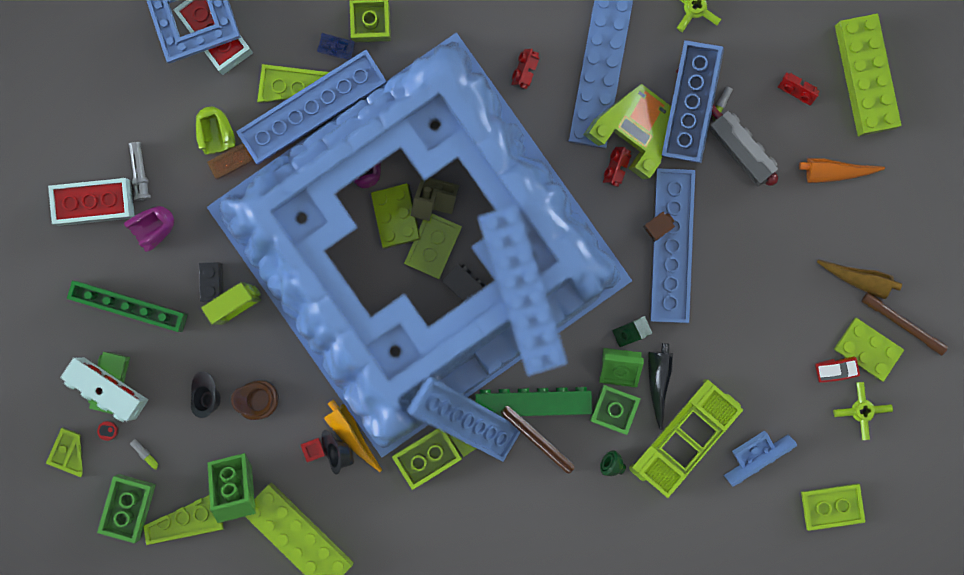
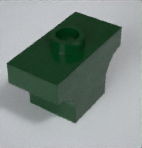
(632, 331)

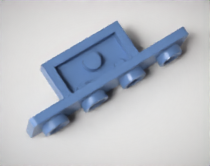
(757, 454)

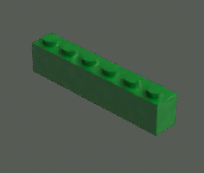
(127, 306)
(538, 403)

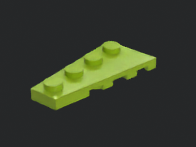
(283, 82)
(183, 523)

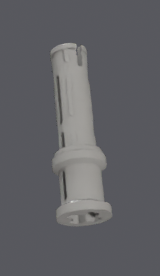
(140, 181)

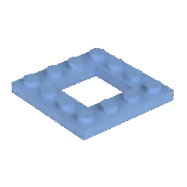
(179, 47)

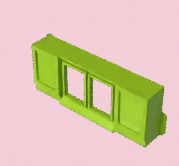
(662, 470)

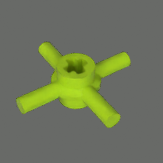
(699, 12)
(862, 403)

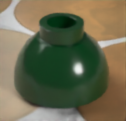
(612, 464)

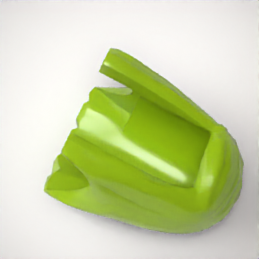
(213, 131)

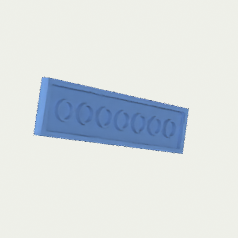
(600, 65)
(311, 107)
(673, 250)
(522, 290)
(464, 419)

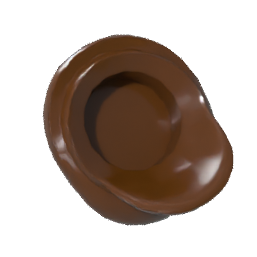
(255, 400)

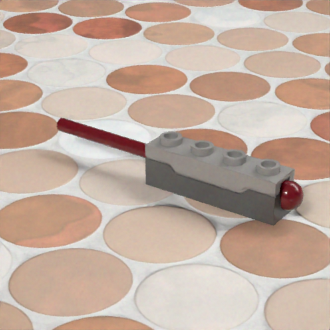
(743, 148)

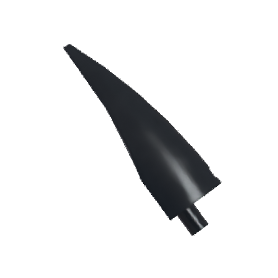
(660, 371)

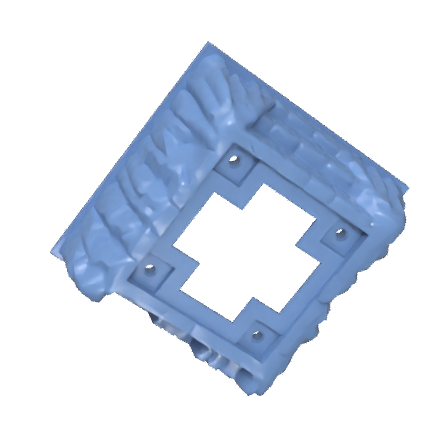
(476, 337)

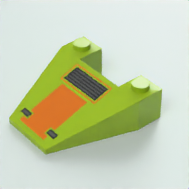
(641, 121)

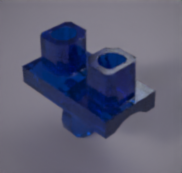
(336, 46)

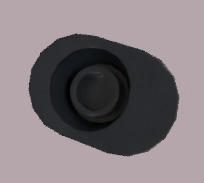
(204, 395)
(337, 452)

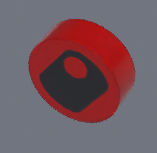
(107, 430)

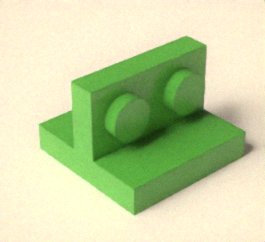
(621, 367)

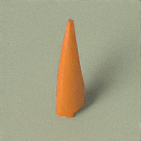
(828, 170)

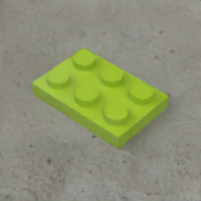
(394, 217)
(435, 246)
(873, 350)
(833, 507)

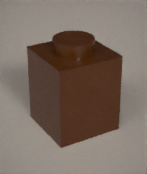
(659, 226)

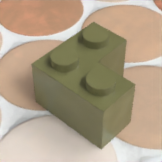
(434, 195)

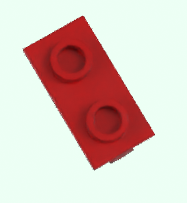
(527, 60)
(805, 93)
(613, 174)

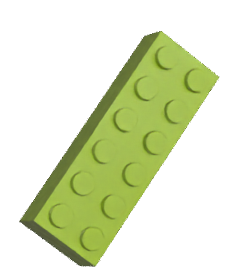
(867, 75)
(297, 535)

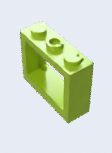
(231, 303)

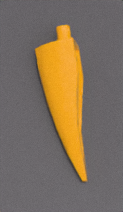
(347, 429)

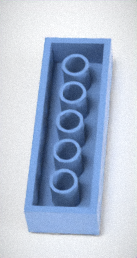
(693, 101)

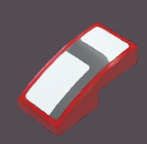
(837, 370)

